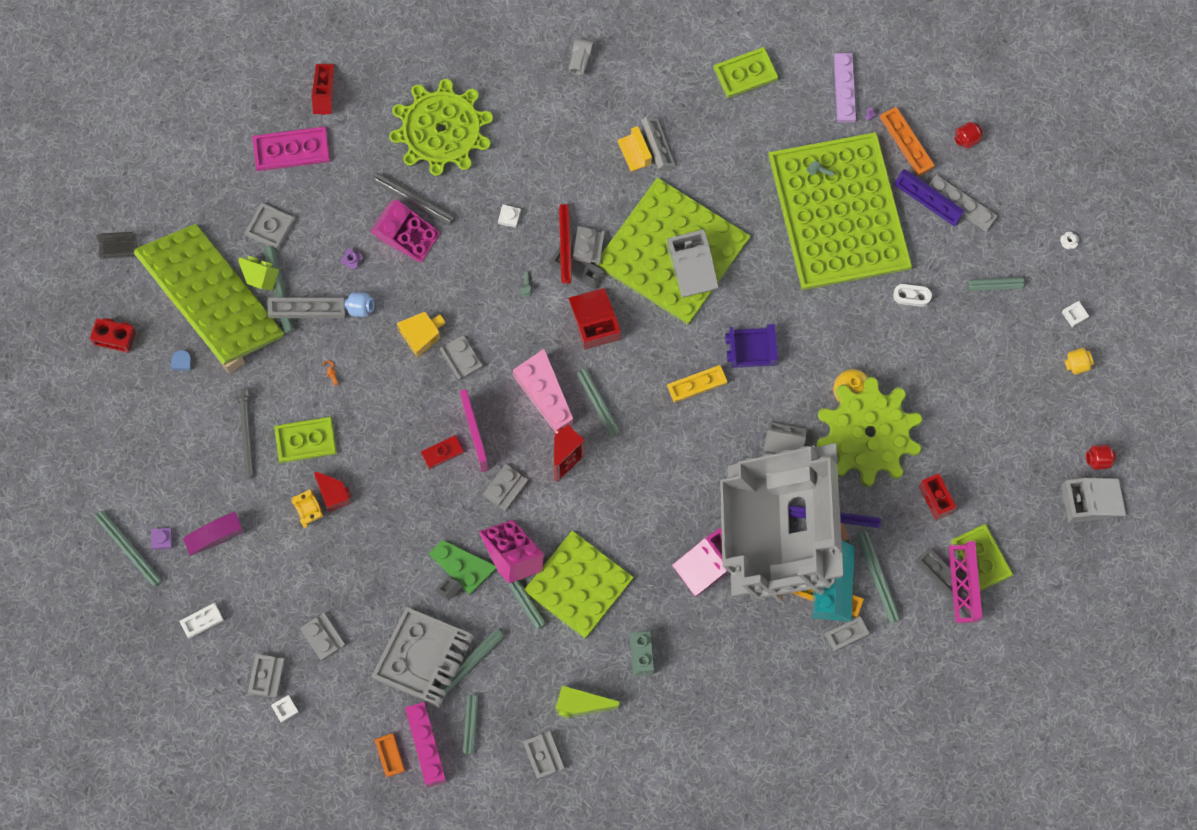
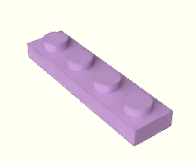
(844, 87)

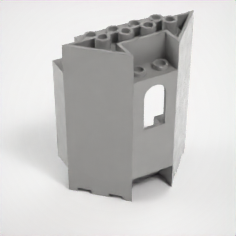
(756, 523)

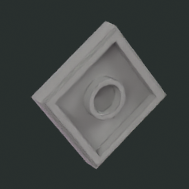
(269, 226)

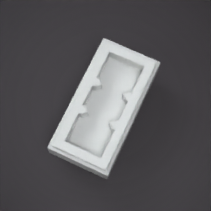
(201, 620)

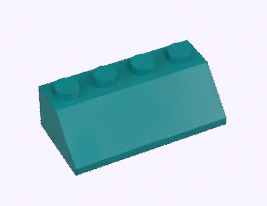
(837, 599)

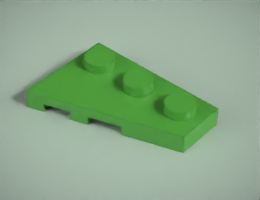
(462, 566)

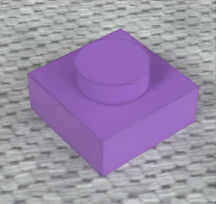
(161, 538)

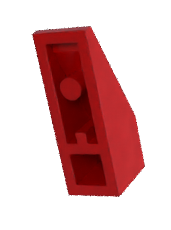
(323, 89)

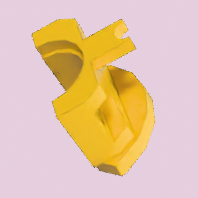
(307, 507)

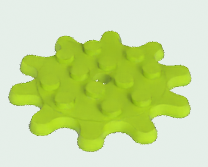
(437, 109)
(891, 429)

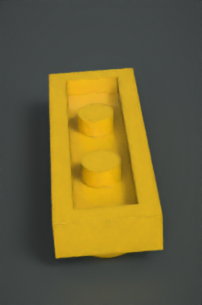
(697, 384)

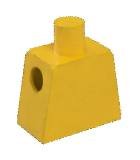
(421, 331)

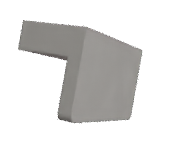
(784, 437)

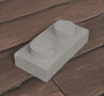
(847, 634)

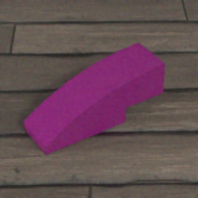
(213, 533)

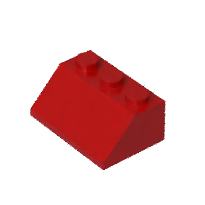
(567, 450)

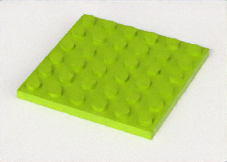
(640, 251)

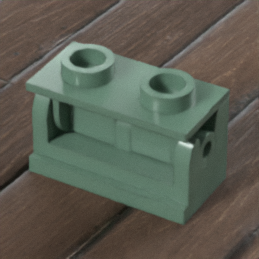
(641, 653)

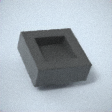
(448, 588)

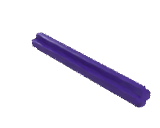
(845, 518)

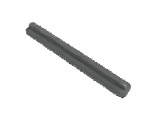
(413, 199)

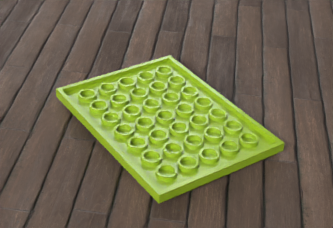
(843, 222)

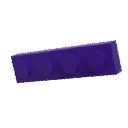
(929, 197)

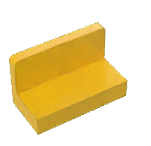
(635, 150)

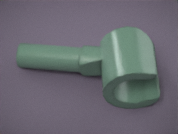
(815, 166)
(526, 290)

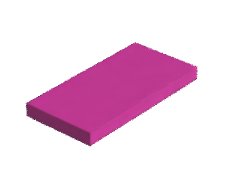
(291, 148)
(474, 432)

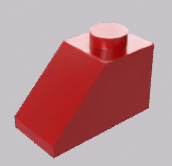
(333, 492)

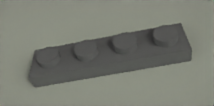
(941, 575)

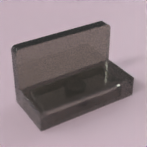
(117, 245)

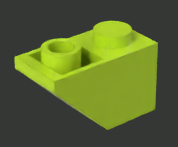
(258, 274)

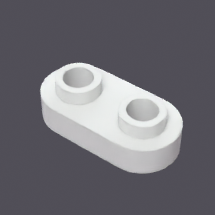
(912, 293)

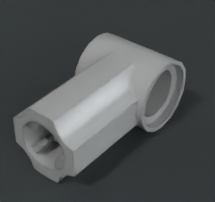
(581, 53)

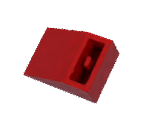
(595, 318)

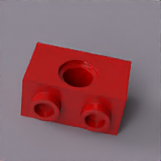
(937, 497)

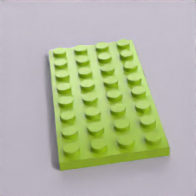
(209, 293)

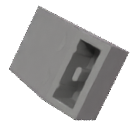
(692, 263)
(1092, 499)

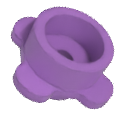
(352, 264)

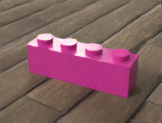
(425, 745)

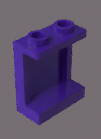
(752, 347)

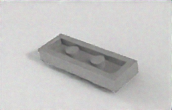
(658, 143)

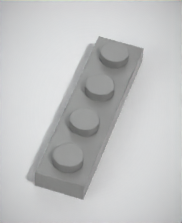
(973, 210)
(306, 308)

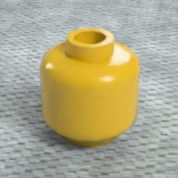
(1079, 361)

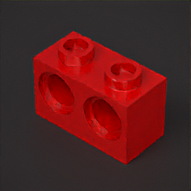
(111, 338)

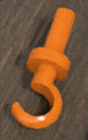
(331, 373)

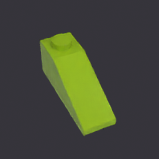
(580, 703)

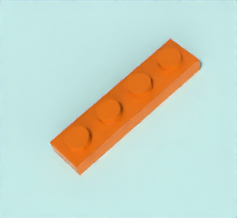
(907, 141)

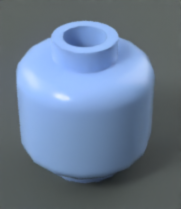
(359, 304)

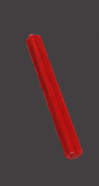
(565, 244)

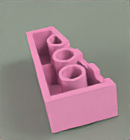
(543, 389)

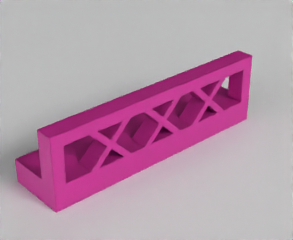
(972, 582)

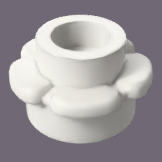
(1069, 245)

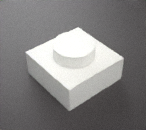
(509, 216)
(1075, 314)
(285, 709)

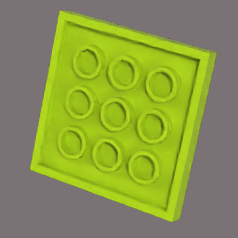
(578, 584)

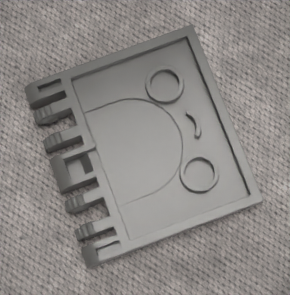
(419, 654)

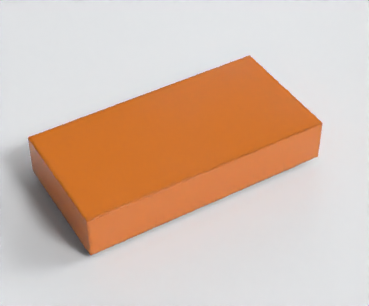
(389, 755)

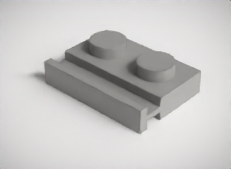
(588, 245)
(461, 358)
(505, 487)
(322, 637)
(266, 676)
(543, 755)

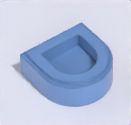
(181, 361)

